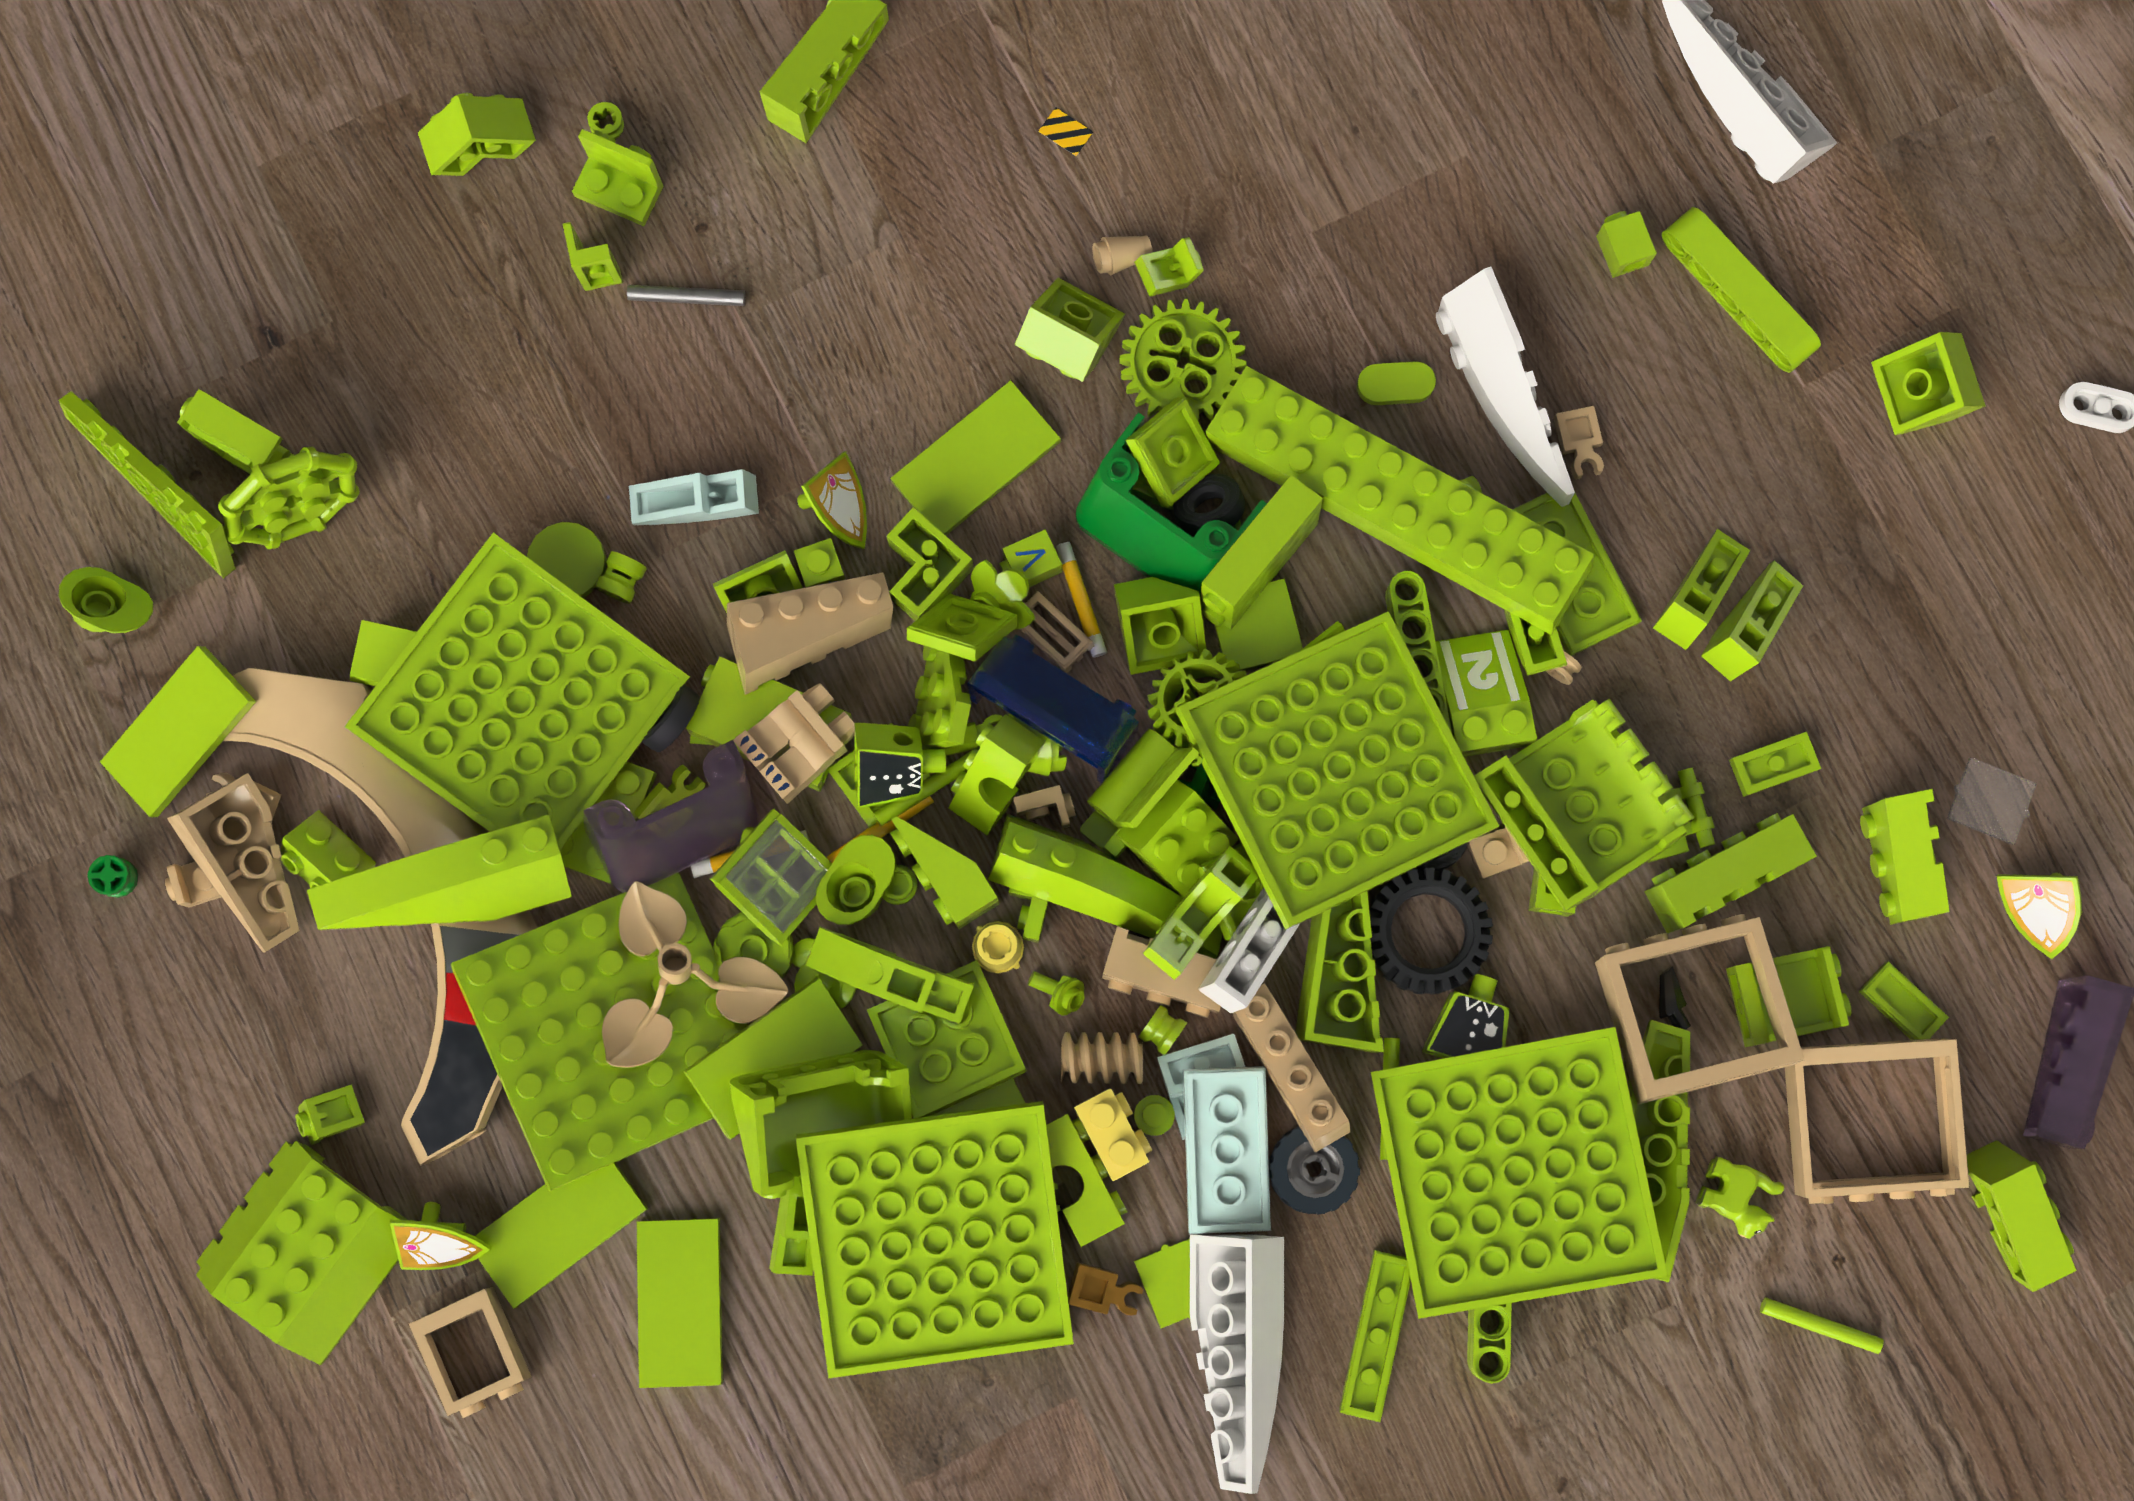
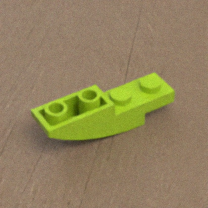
(889, 975)
(791, 1240)

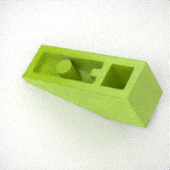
(1701, 590)
(1752, 623)

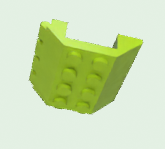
(1585, 804)
(301, 1254)

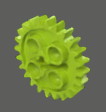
(1194, 330)

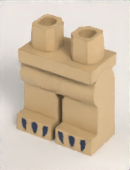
(795, 742)

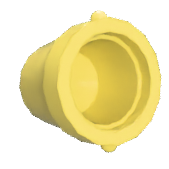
(998, 947)

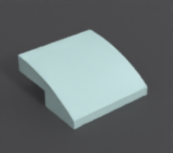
(1212, 1054)

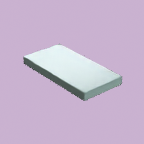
(1226, 1150)

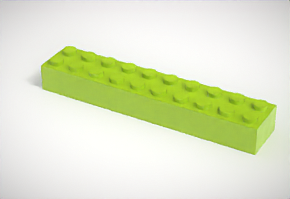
(1401, 500)

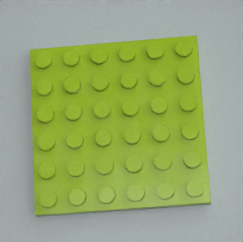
(517, 696)
(1336, 769)
(542, 1023)
(1518, 1173)
(935, 1239)

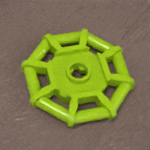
(293, 499)

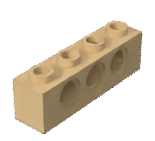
(1292, 1070)

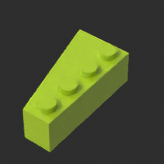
(822, 65)
(1729, 873)

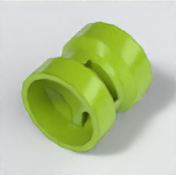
(617, 585)

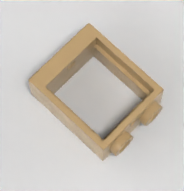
(504, 1337)

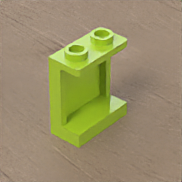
(1809, 989)

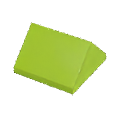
(761, 579)
(377, 650)

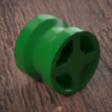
(103, 874)

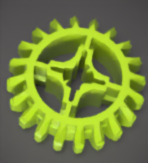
(1184, 676)

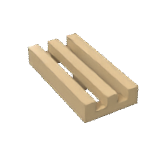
(1074, 654)

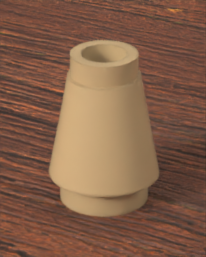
(1119, 253)

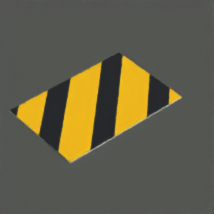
(1065, 131)

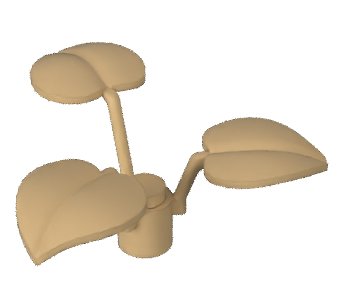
(654, 921)

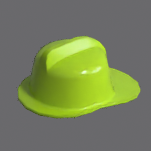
(104, 601)
(856, 880)

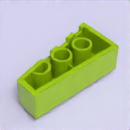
(1338, 980)

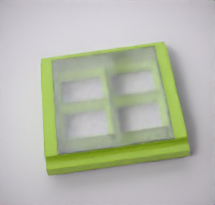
(773, 876)

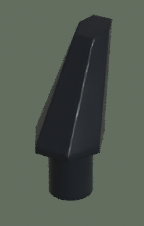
(1672, 1000)

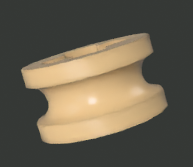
(1564, 673)

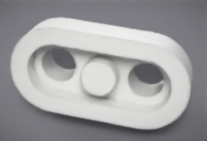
(2098, 407)

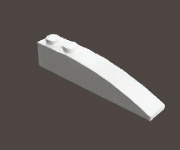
(1759, 112)
(1489, 353)
(1240, 1333)

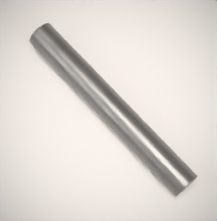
(686, 295)

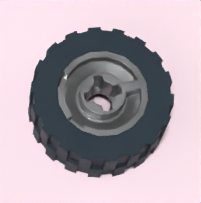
(1307, 1193)

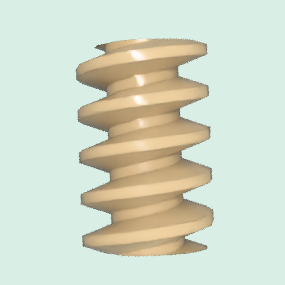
(1102, 1057)

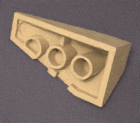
(237, 851)

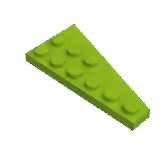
(154, 484)

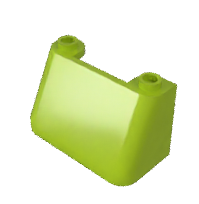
(812, 1098)

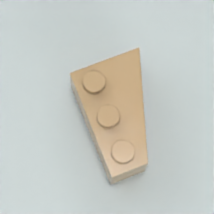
(1131, 969)

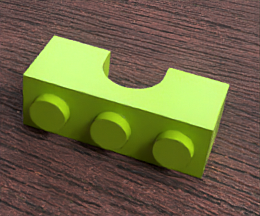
(993, 773)
(1096, 1209)

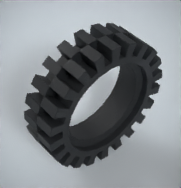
(1473, 915)

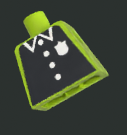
(891, 763)
(1469, 1022)

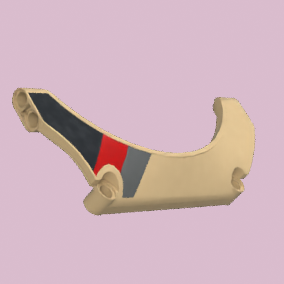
(309, 721)

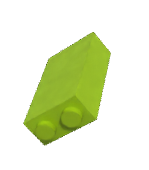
(1260, 553)
(727, 711)

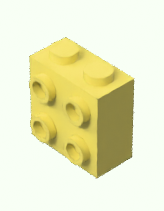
(1112, 1134)

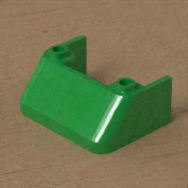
(1141, 533)

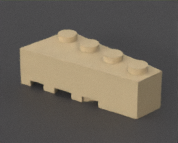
(805, 625)

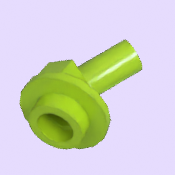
(1062, 992)

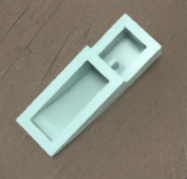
(694, 498)

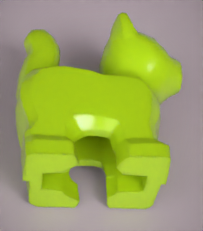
(1734, 1193)

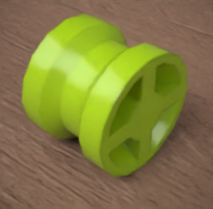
(1162, 1030)

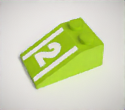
(1485, 693)

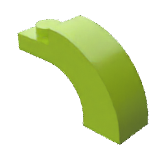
(1200, 912)

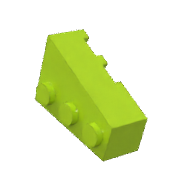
(1905, 857)
(2021, 1215)

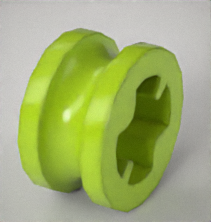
(600, 111)

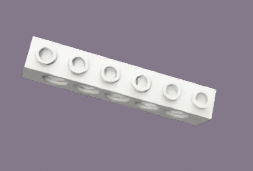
(1247, 956)

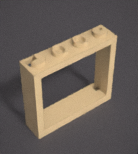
(1627, 1029)
(1900, 1186)

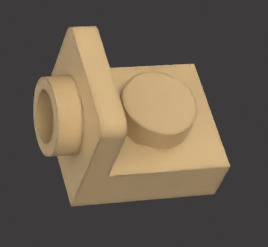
(1037, 804)
(1496, 853)
(189, 885)

